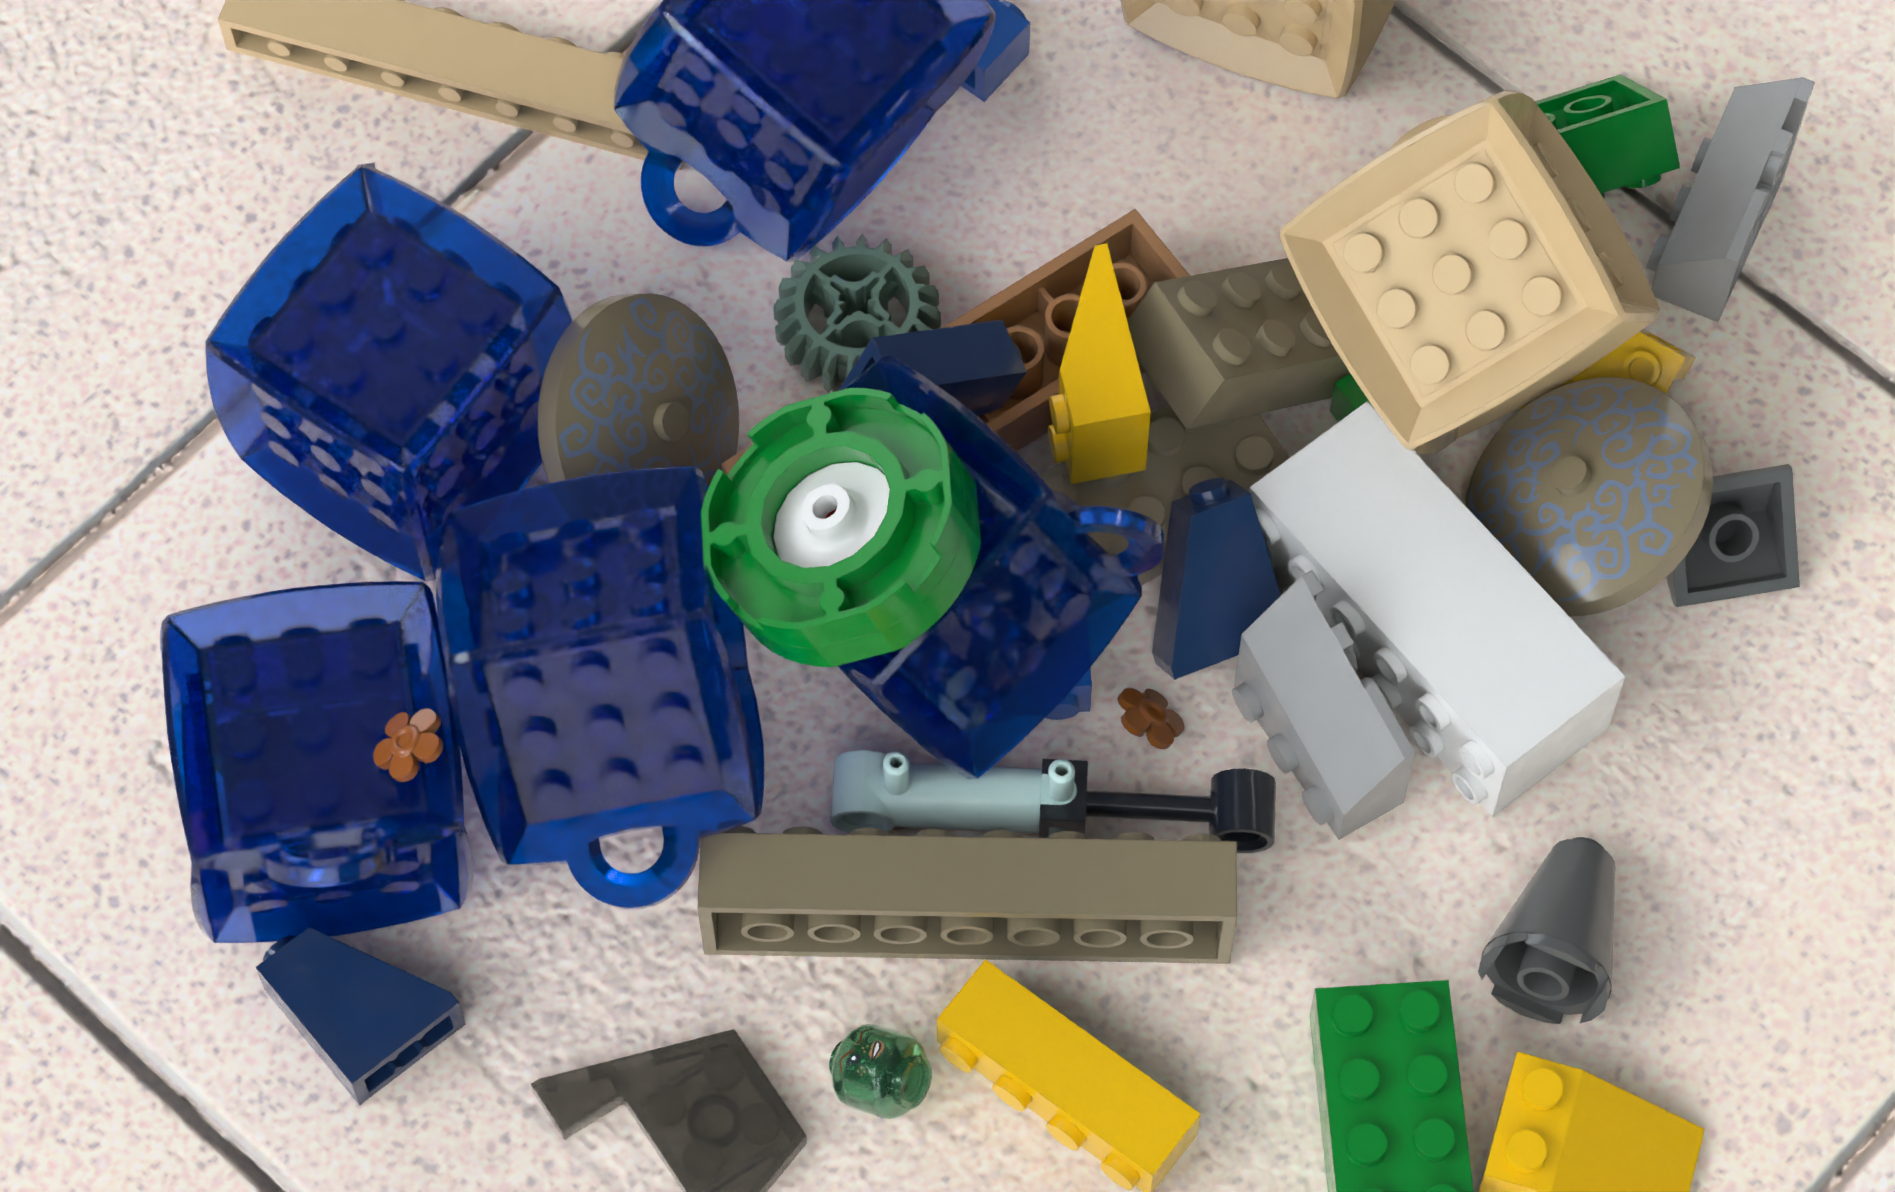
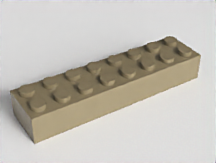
(968, 896)

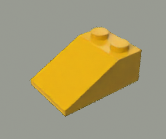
(1101, 399)
(1584, 1135)

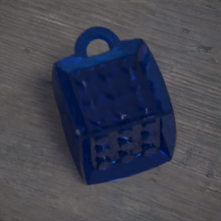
(788, 106)
(387, 366)
(1031, 611)
(598, 676)
(276, 767)

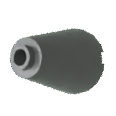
(1558, 937)

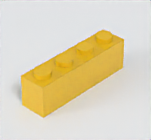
(1066, 1079)

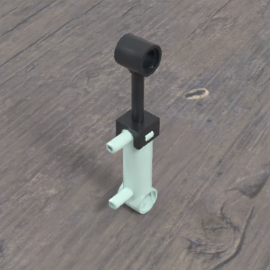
(892, 792)

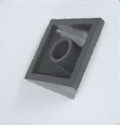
(1745, 540)

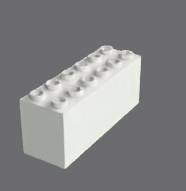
(1436, 610)

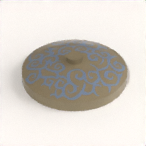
(637, 390)
(1595, 490)

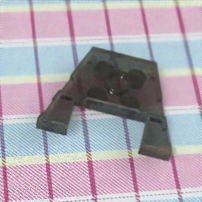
(698, 1106)

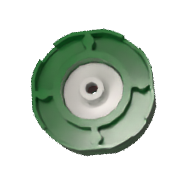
(841, 528)

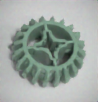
(855, 294)

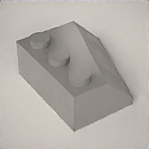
(1729, 196)
(1319, 715)

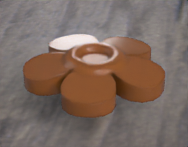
(1149, 715)
(409, 742)

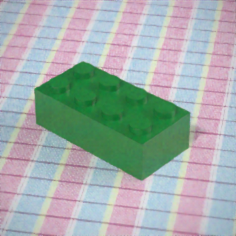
(1390, 1088)

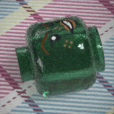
(880, 1071)

